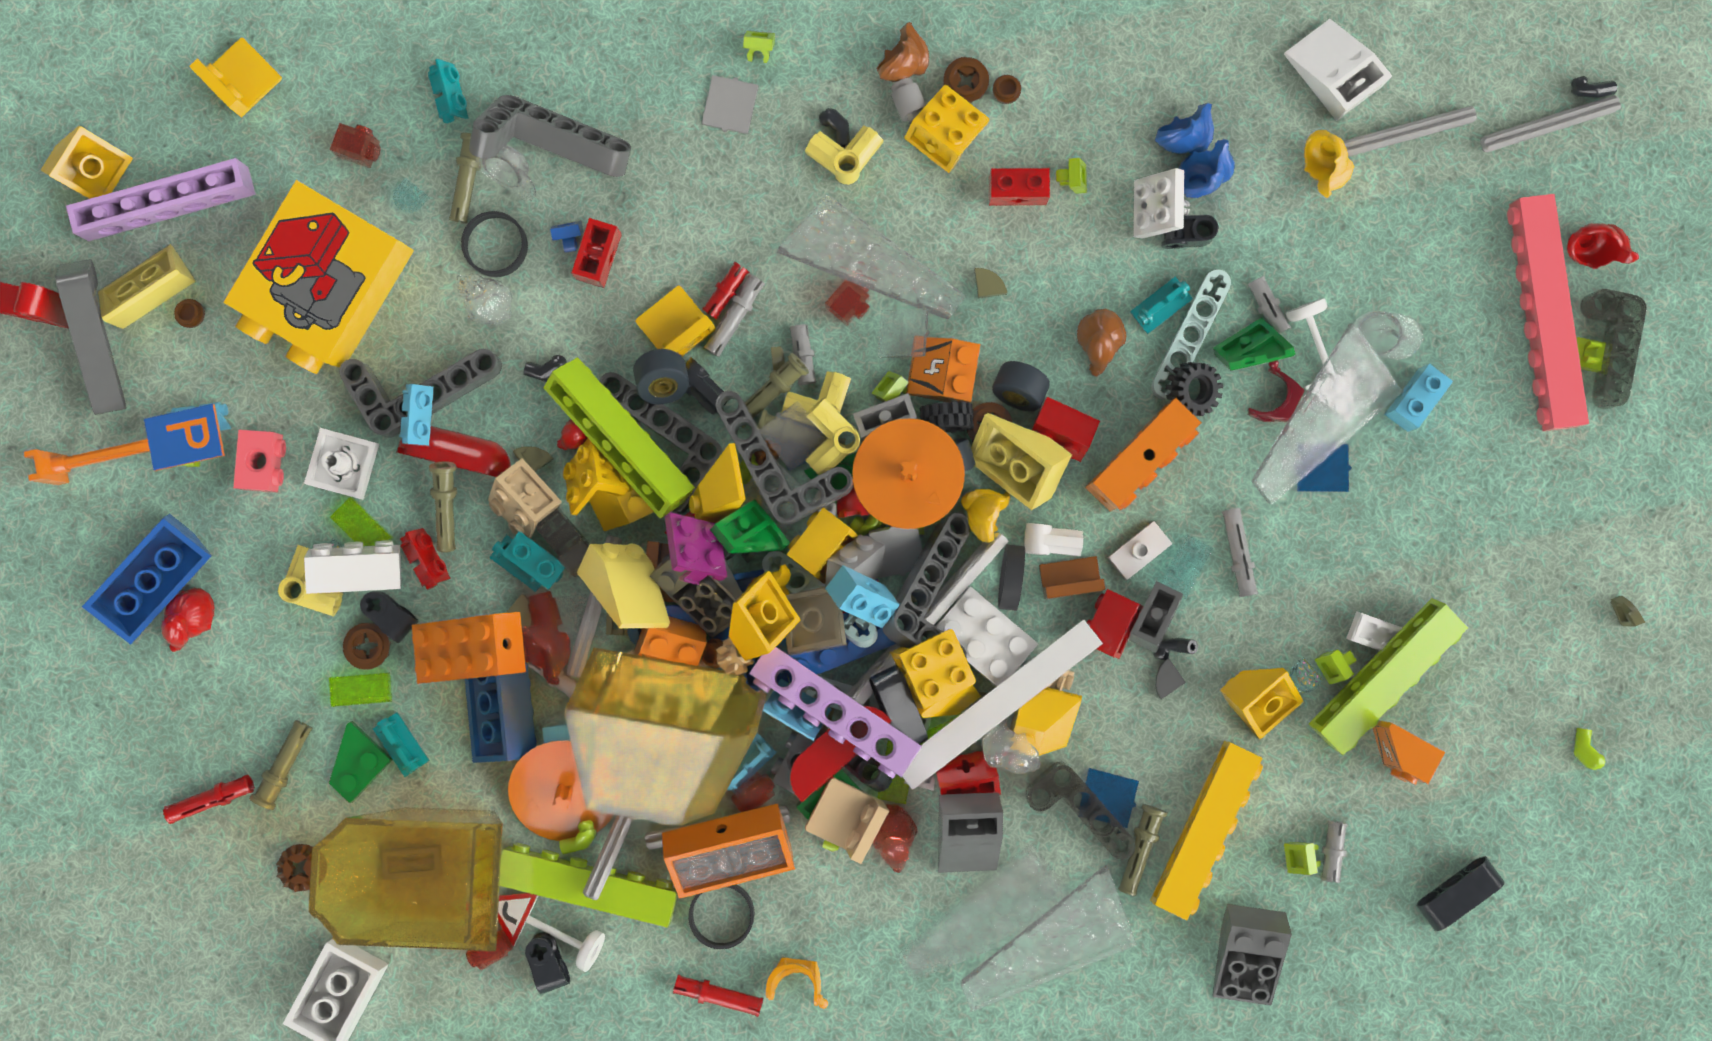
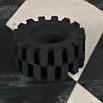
(1208, 387)
(949, 416)

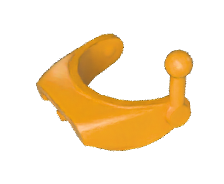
(788, 966)

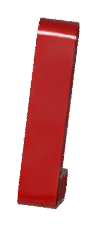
(32, 303)

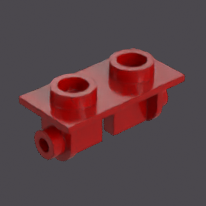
(419, 546)

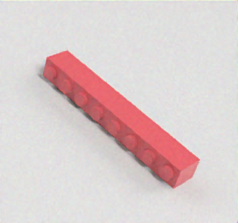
(1548, 313)

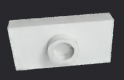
(1139, 550)
(1371, 631)

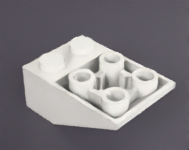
(1337, 68)

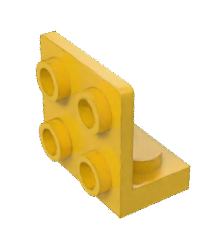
(238, 76)
(946, 128)
(675, 322)
(587, 474)
(934, 668)

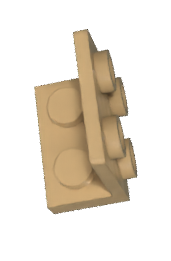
(522, 498)
(847, 818)

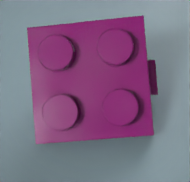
(694, 549)

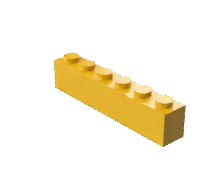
(1206, 830)

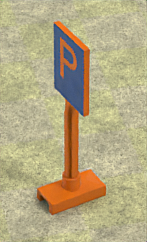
(171, 440)

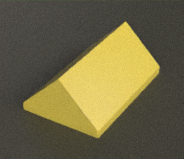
(144, 288)

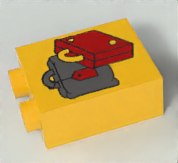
(316, 279)

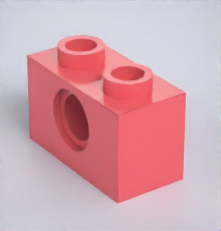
(249, 448)

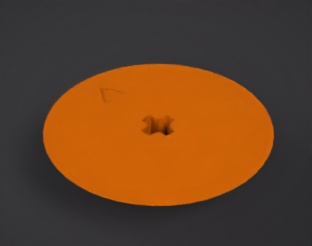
(888, 470)
(533, 796)

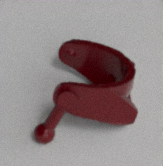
(1285, 411)

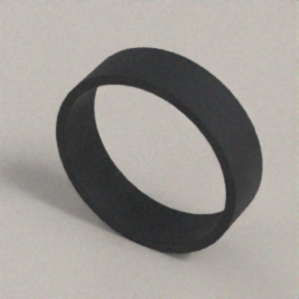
(476, 221)
(1011, 577)
(715, 945)

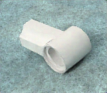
(1044, 539)

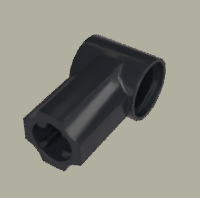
(702, 386)

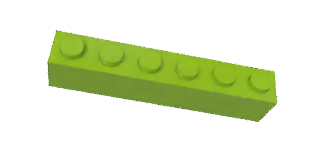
(618, 437)
(1388, 676)
(565, 880)

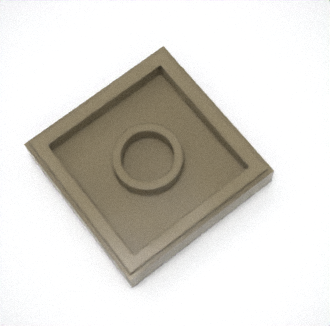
(820, 622)

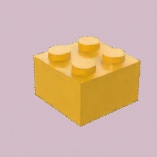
(819, 542)

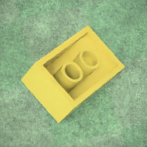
(1019, 460)
(623, 585)

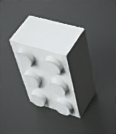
(352, 567)
(990, 638)
(335, 993)

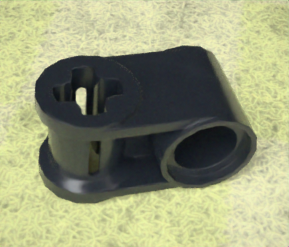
(1188, 235)
(392, 618)
(863, 771)
(547, 969)

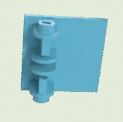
(790, 717)

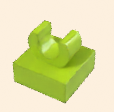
(759, 42)
(1074, 176)
(1590, 354)
(890, 387)
(1336, 665)
(1301, 858)

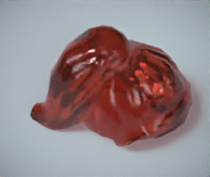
(546, 650)
(895, 837)

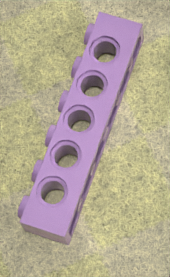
(160, 200)
(904, 748)

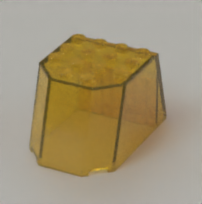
(659, 735)
(410, 879)

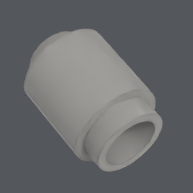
(907, 99)

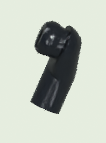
(1583, 89)
(836, 121)
(543, 372)
(1179, 645)

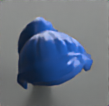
(1188, 133)
(1207, 170)

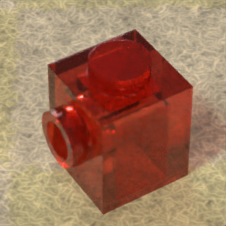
(356, 145)
(848, 302)

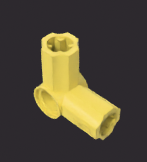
(857, 153)
(833, 390)
(831, 424)
(322, 602)

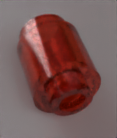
(544, 610)
(753, 792)
(484, 959)

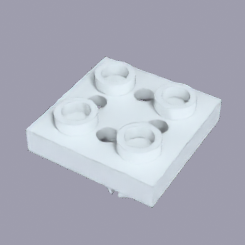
(1164, 202)
(330, 461)

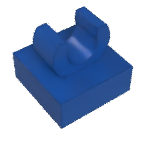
(568, 234)

